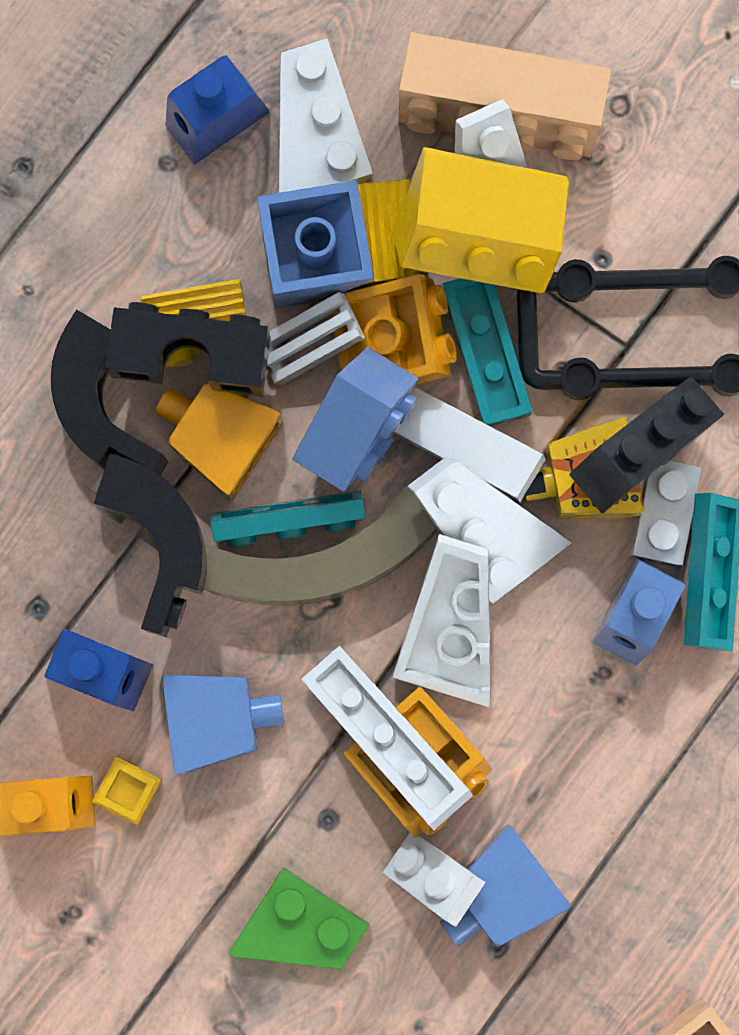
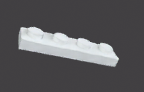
(387, 738)

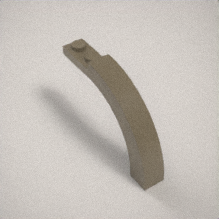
(323, 574)

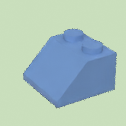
(315, 242)

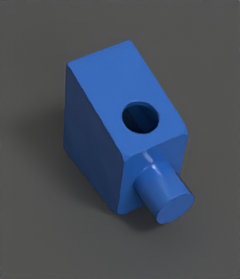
(214, 108)
(98, 670)

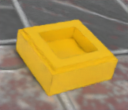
(127, 790)

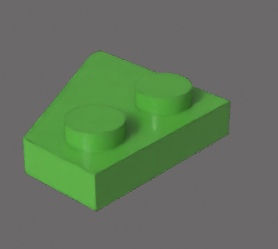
(299, 927)

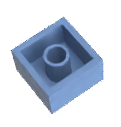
(357, 420)

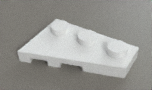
(481, 515)

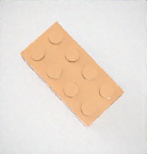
(551, 99)

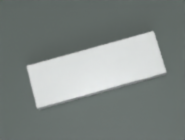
(482, 449)

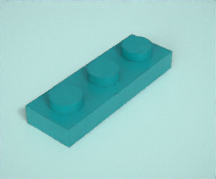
(487, 351)
(288, 518)
(713, 573)

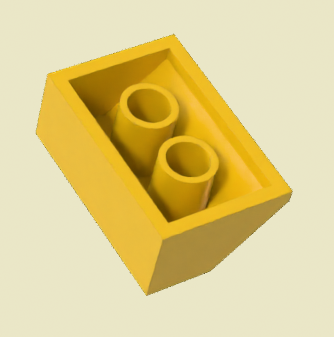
(482, 221)

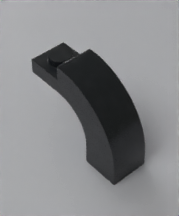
(77, 394)
(151, 500)

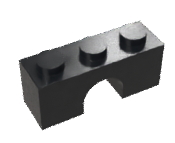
(145, 340)
(646, 444)

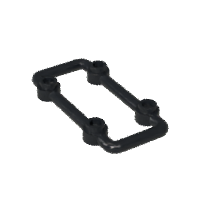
(580, 375)

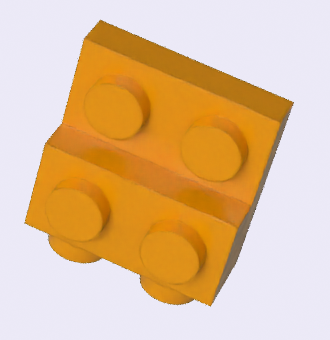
(403, 325)
(448, 744)

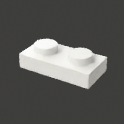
(668, 513)
(434, 878)

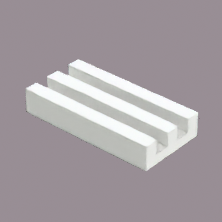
(304, 320)

